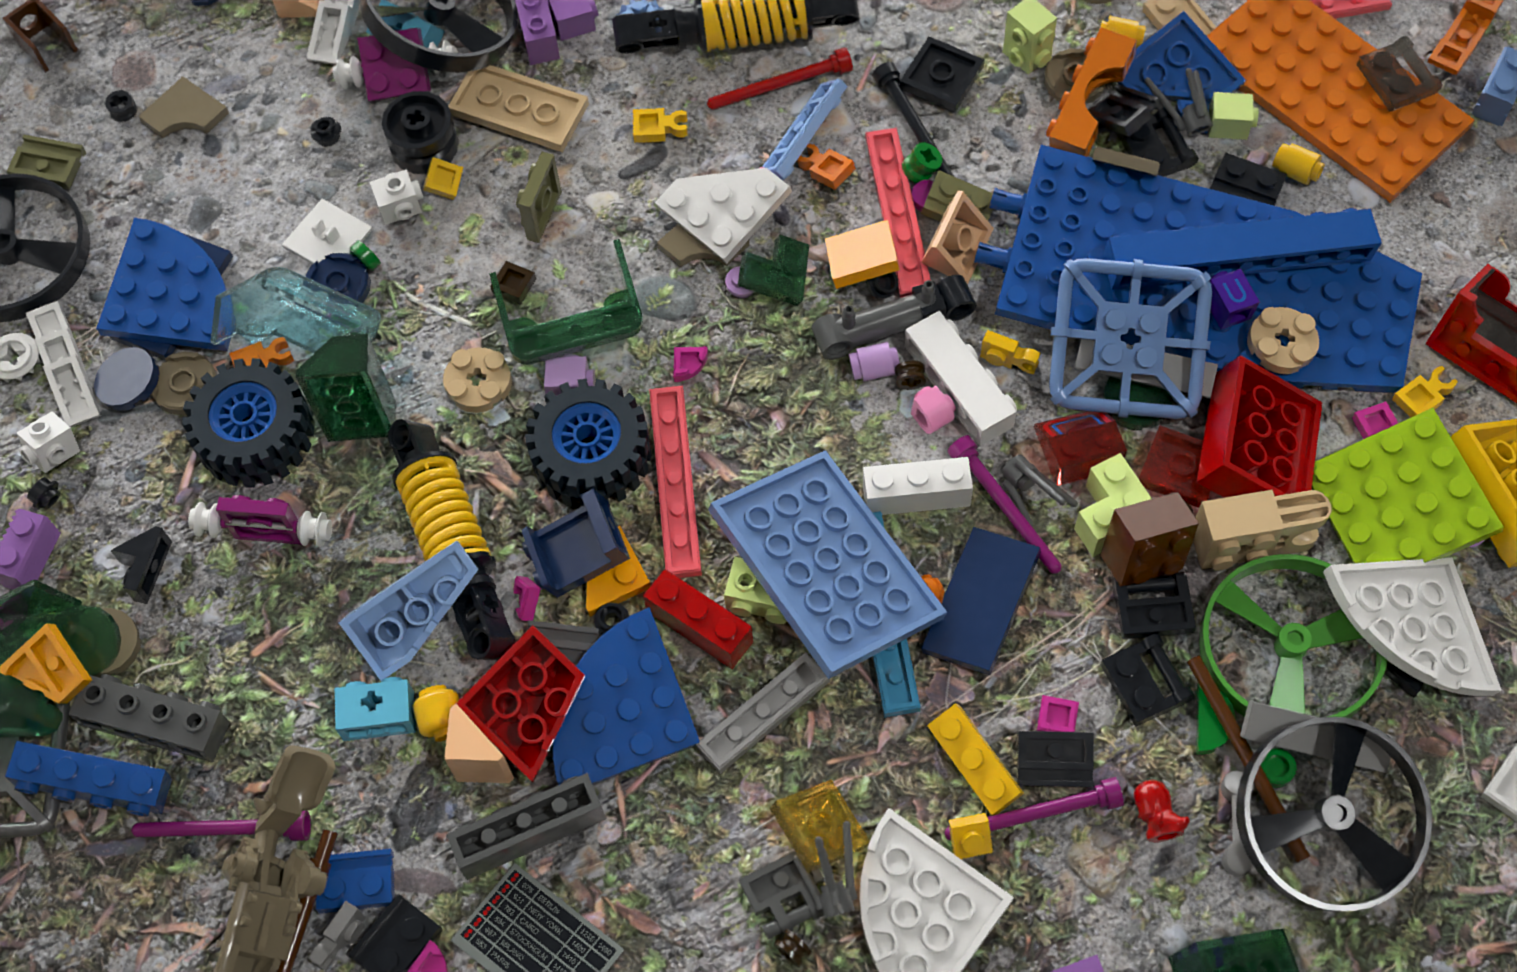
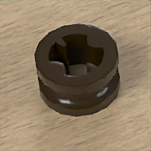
(910, 375)
(792, 948)

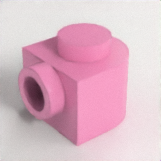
(932, 409)

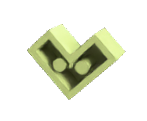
(1112, 487)

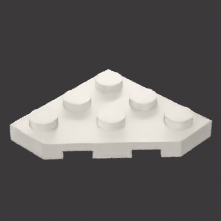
(724, 207)

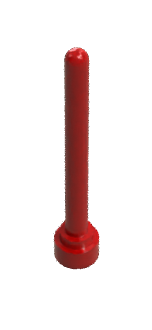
(837, 62)

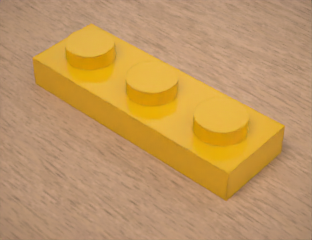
(975, 759)

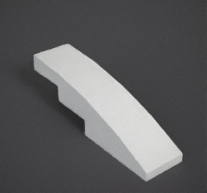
(332, 30)
(63, 364)

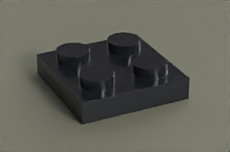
(942, 74)

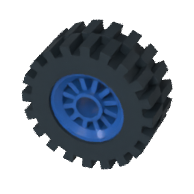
(618, 433)
(255, 446)

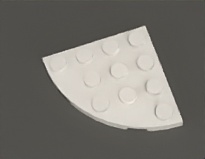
(1417, 621)
(923, 902)

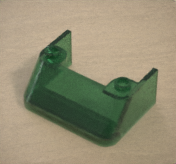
(613, 322)

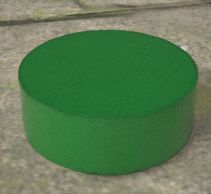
(365, 255)
(1279, 767)

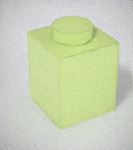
(1232, 115)

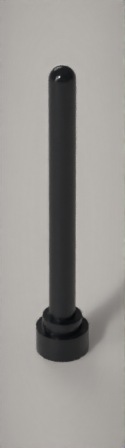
(887, 77)

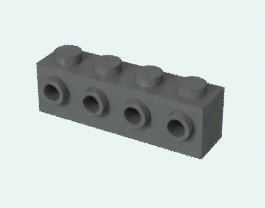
(150, 717)
(526, 826)

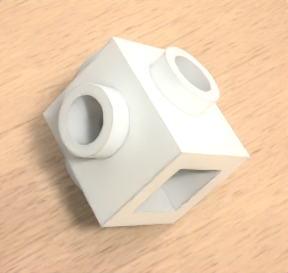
(397, 196)
(47, 442)

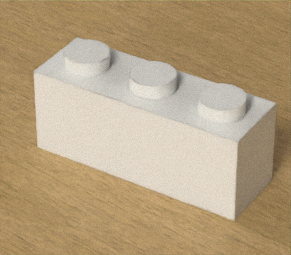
(918, 486)

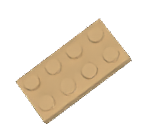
(519, 106)

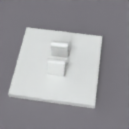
(326, 232)

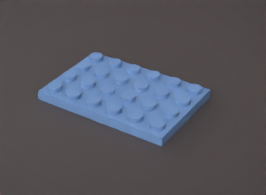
(827, 563)

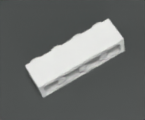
(958, 373)

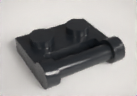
(1148, 145)
(1155, 615)
(1136, 685)

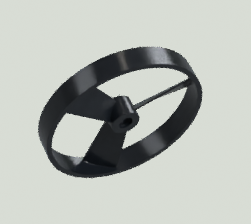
(483, 42)
(63, 258)
(1336, 813)

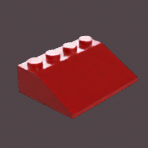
(1258, 433)

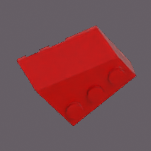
(524, 700)

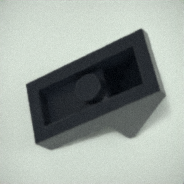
(146, 557)

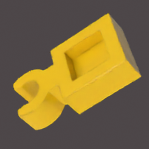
(653, 124)
(1005, 352)
(1423, 394)

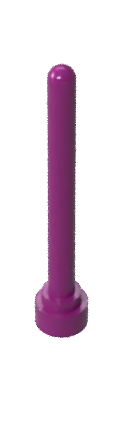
(967, 448)
(1106, 794)
(298, 831)

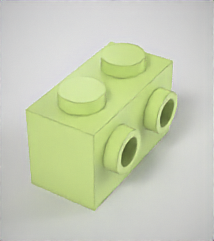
(1029, 35)
(747, 596)

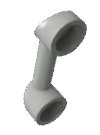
(1234, 858)

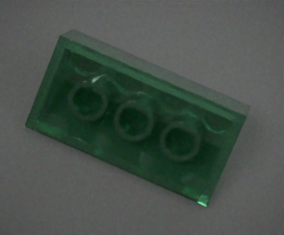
(348, 389)

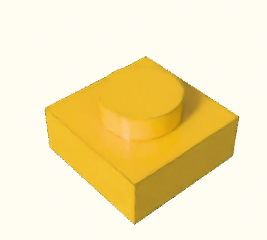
(443, 178)
(970, 836)

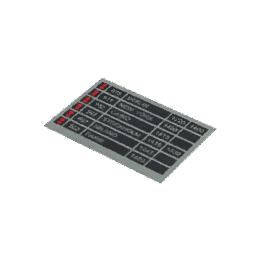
(533, 930)

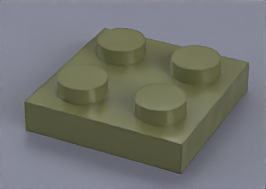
(539, 196)

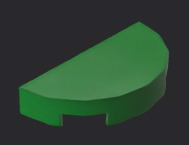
(1209, 731)

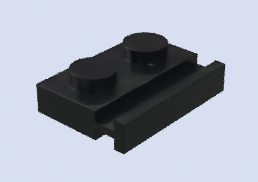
(1124, 110)
(1248, 180)
(1055, 758)
(395, 938)

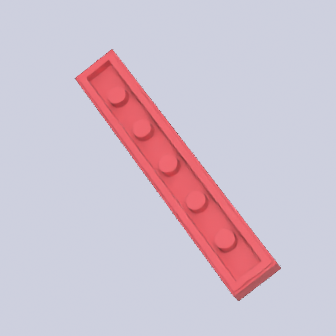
(897, 207)
(675, 482)

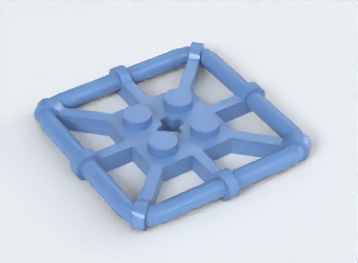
(1147, 322)

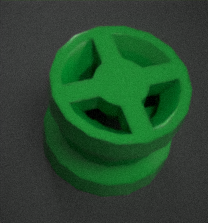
(921, 162)

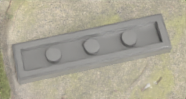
(1174, 366)
(762, 713)
(1265, 720)

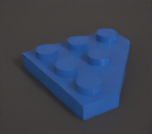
(1171, 52)

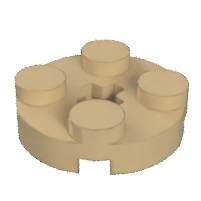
(1292, 324)
(471, 362)

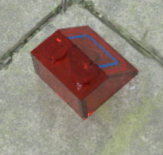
(1078, 443)

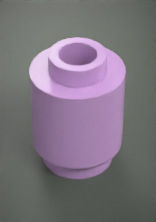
(874, 361)

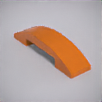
(1464, 35)

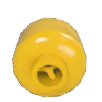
(433, 711)

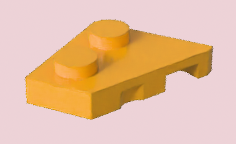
(617, 583)
(48, 666)

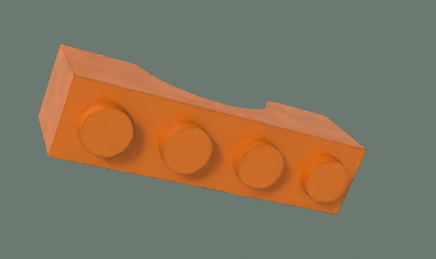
(1106, 62)

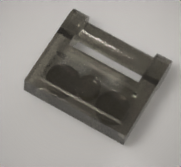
(1390, 78)

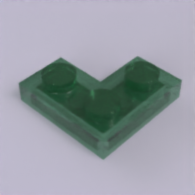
(780, 277)

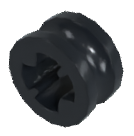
(121, 114)

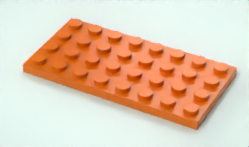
(1308, 78)

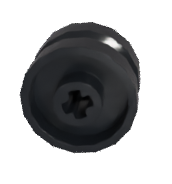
(418, 129)

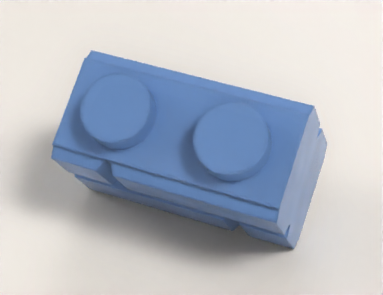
(1499, 90)

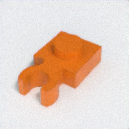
(826, 168)
(267, 354)

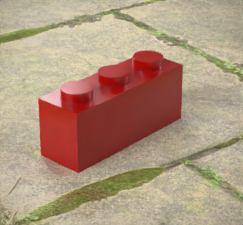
(698, 619)

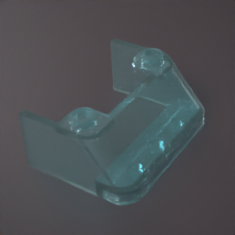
(289, 307)

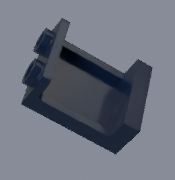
(575, 546)

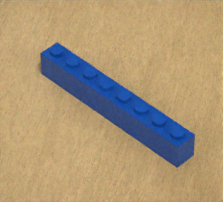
(1251, 245)

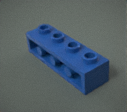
(88, 778)

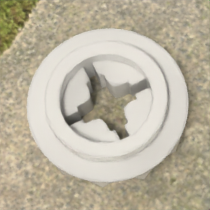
(28, 356)

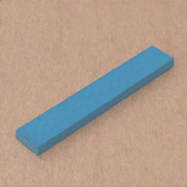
(896, 675)

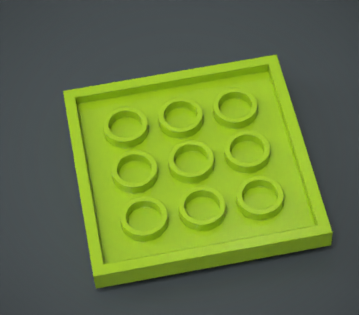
(1404, 495)

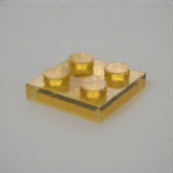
(815, 814)

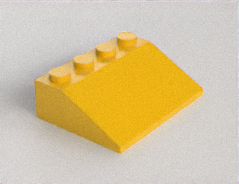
(1492, 459)

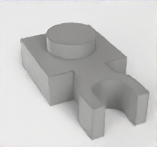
(343, 929)

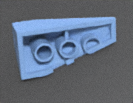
(404, 614)

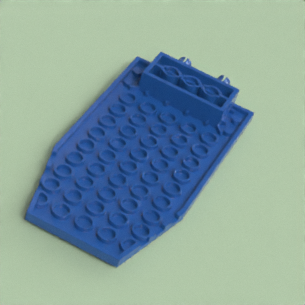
(1078, 203)

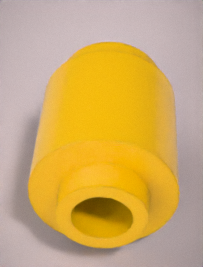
(1125, 27)
(1298, 163)

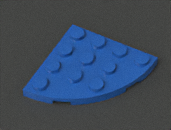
(163, 290)
(625, 707)

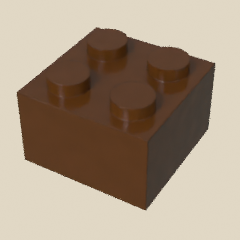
(1149, 539)

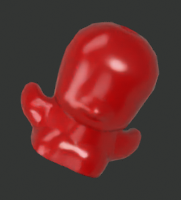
(1156, 810)

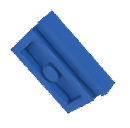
(360, 879)

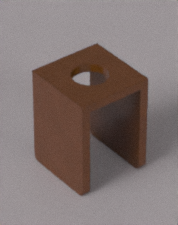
(42, 18)

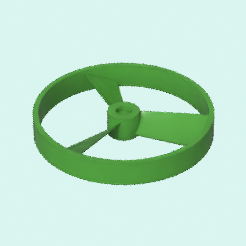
(1291, 640)

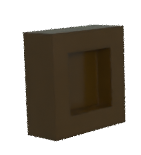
(515, 282)

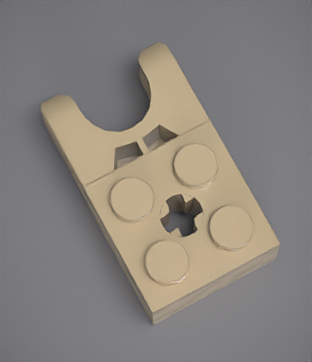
(1258, 526)

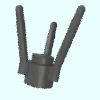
(1196, 116)
(1024, 475)
(834, 897)

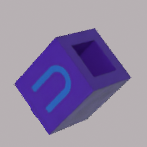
(1232, 298)

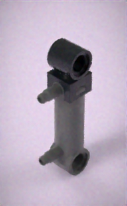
(841, 333)

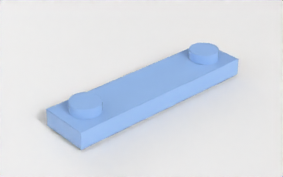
(804, 127)

